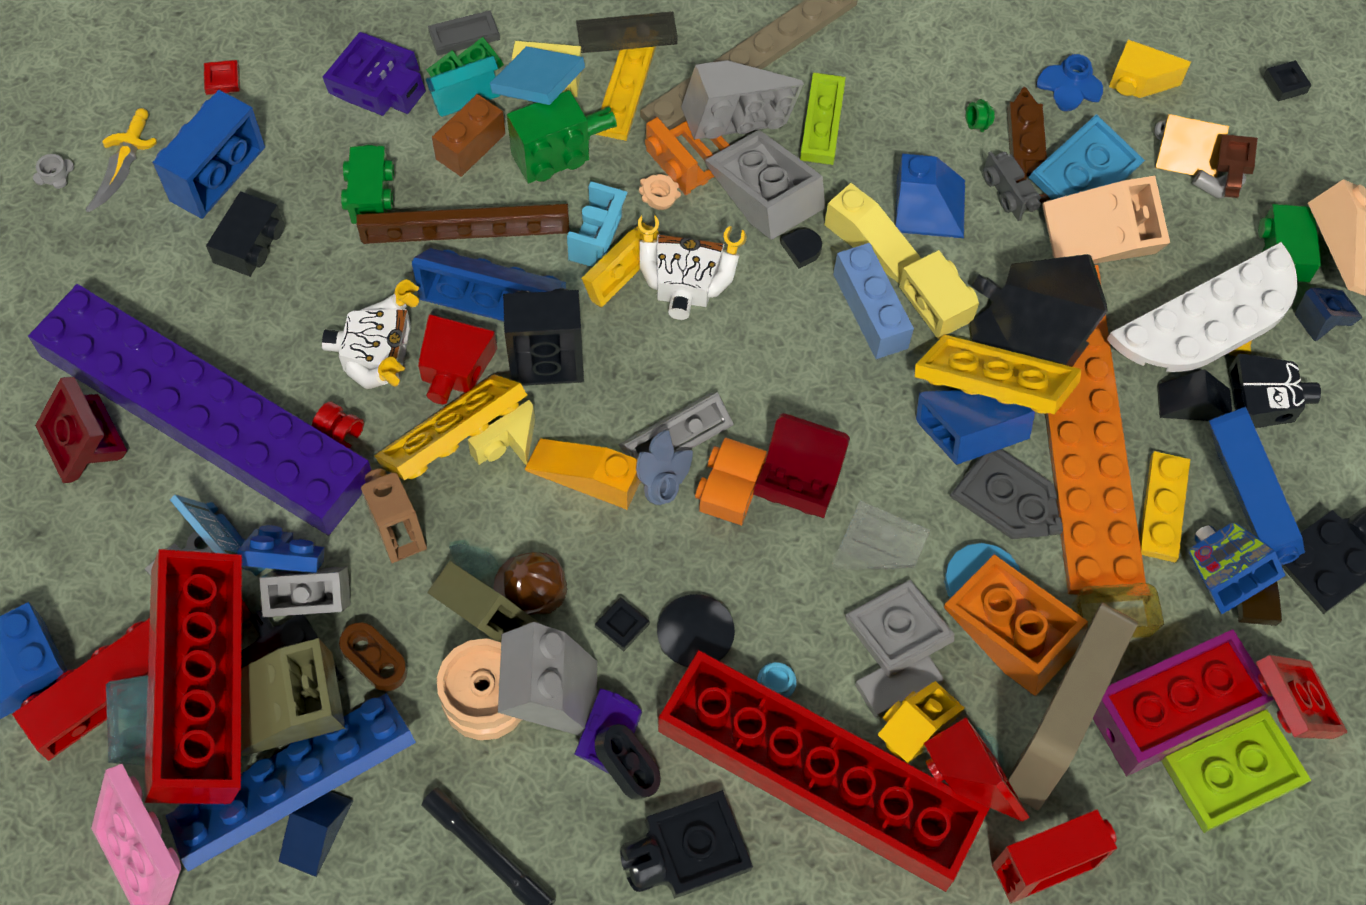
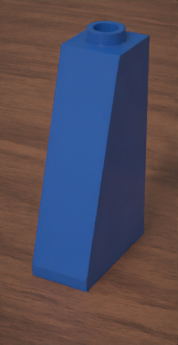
(1256, 484)

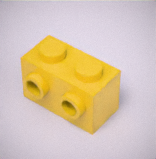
(918, 720)

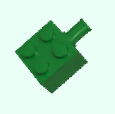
(554, 136)

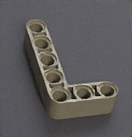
(1072, 706)

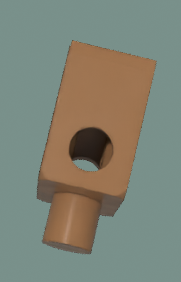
(388, 506)

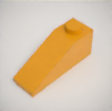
(587, 469)

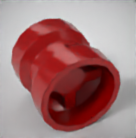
(336, 424)

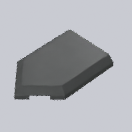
(1010, 497)

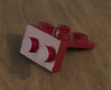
(802, 465)

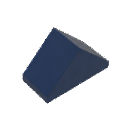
(312, 832)

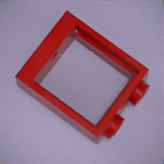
(1055, 855)

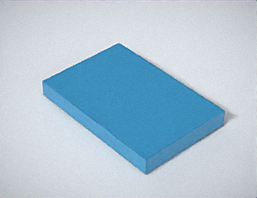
(1087, 161)

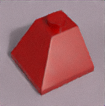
(972, 769)

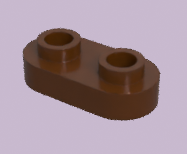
(374, 658)

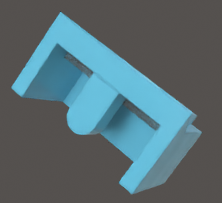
(599, 225)

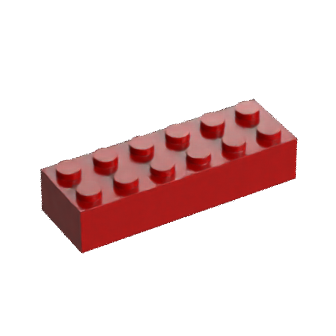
(194, 679)

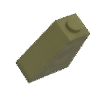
(477, 602)

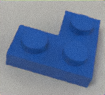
(277, 550)

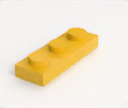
(1164, 506)

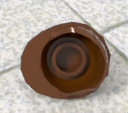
(532, 582)

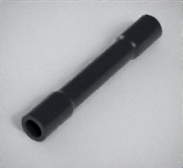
(454, 820)

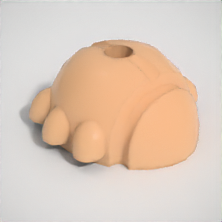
(662, 186)

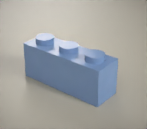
(873, 301)

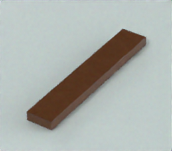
(463, 223)

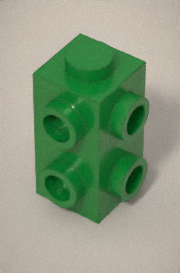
(367, 180)

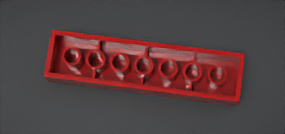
(822, 770)

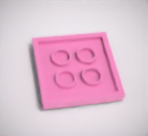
(134, 841)

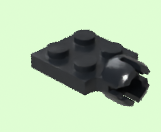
(1332, 559)
(687, 848)

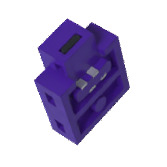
(376, 76)

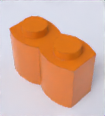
(731, 481)

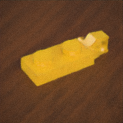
(615, 267)

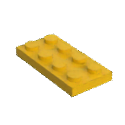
(998, 374)
(451, 425)

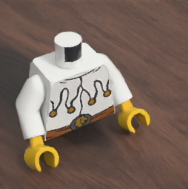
(687, 269)
(375, 339)

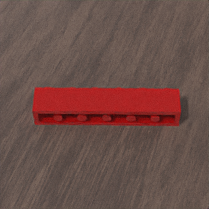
(79, 695)

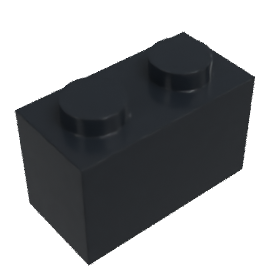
(245, 234)

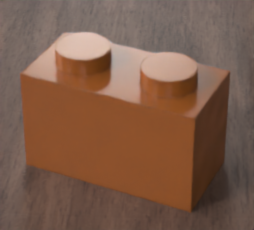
(469, 135)

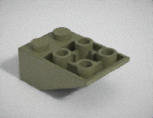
(289, 697)

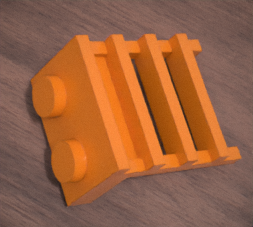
(673, 156)

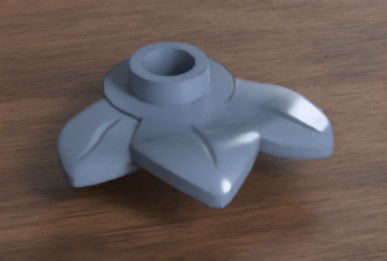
(662, 469)

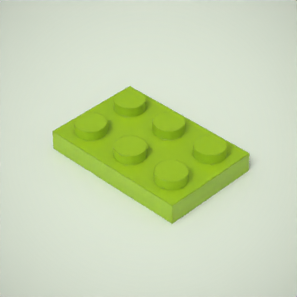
(1235, 770)

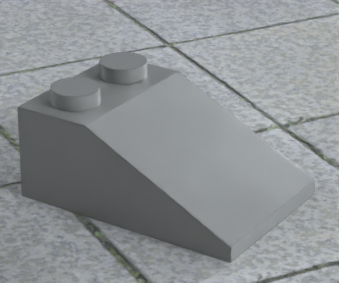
(768, 183)
(546, 678)

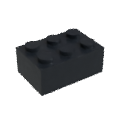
(544, 337)

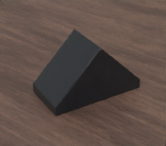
(1194, 397)

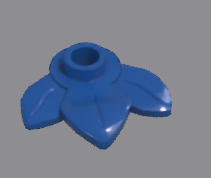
(1071, 86)

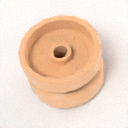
(460, 691)

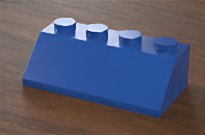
(473, 283)

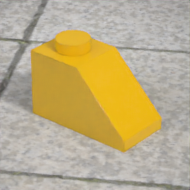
(1147, 71)

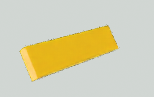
(626, 89)

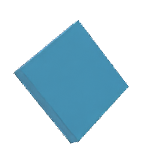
(537, 75)

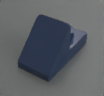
(1324, 309)

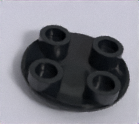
(694, 625)

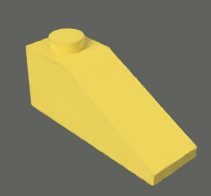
(862, 221)

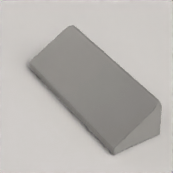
(684, 426)

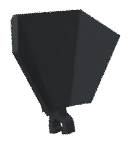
(1042, 309)

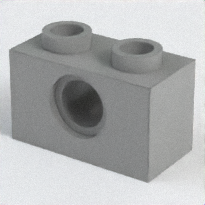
(305, 592)

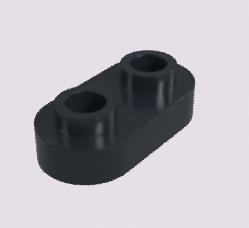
(627, 759)

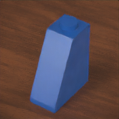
(972, 424)

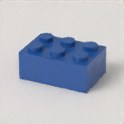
(209, 153)

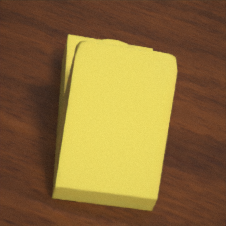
(512, 430)

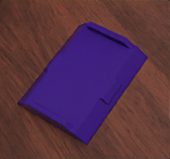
(607, 711)

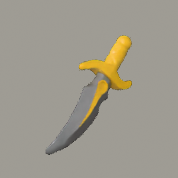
(120, 162)

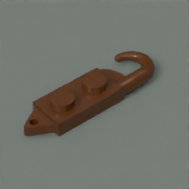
(1027, 134)

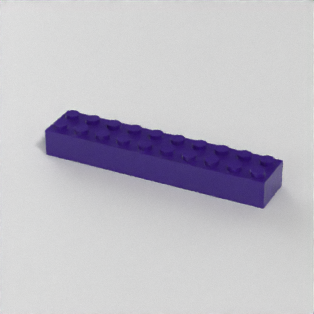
(202, 408)

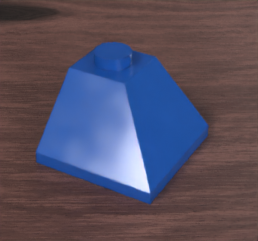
(929, 197)

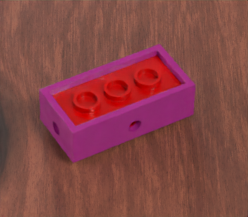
(1180, 702)

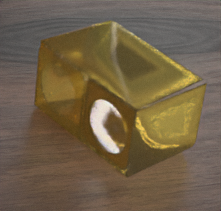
(1125, 592)

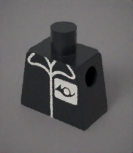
(1270, 389)

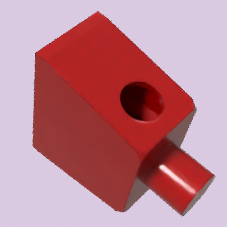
(453, 356)

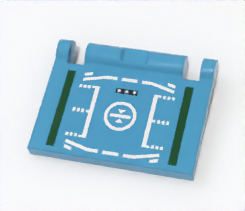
(212, 528)

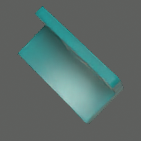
(458, 86)

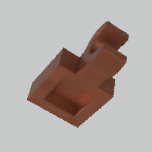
(1237, 158)

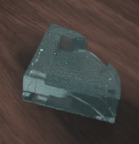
(473, 559)

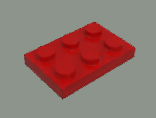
(1300, 697)

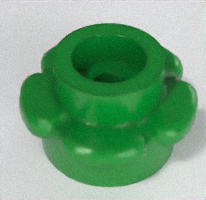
(982, 113)

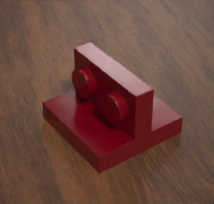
(77, 430)

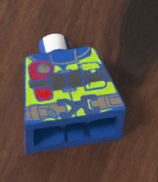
(1234, 564)

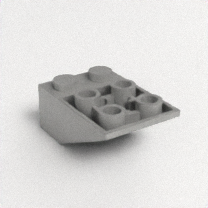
(737, 99)

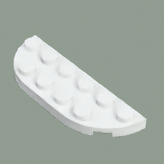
(1213, 315)

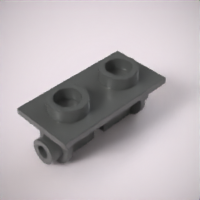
(1003, 173)

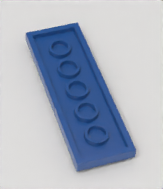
(290, 781)

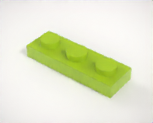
(823, 119)

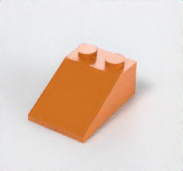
(1017, 623)

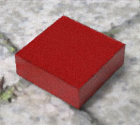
(221, 76)

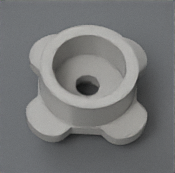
(49, 163)

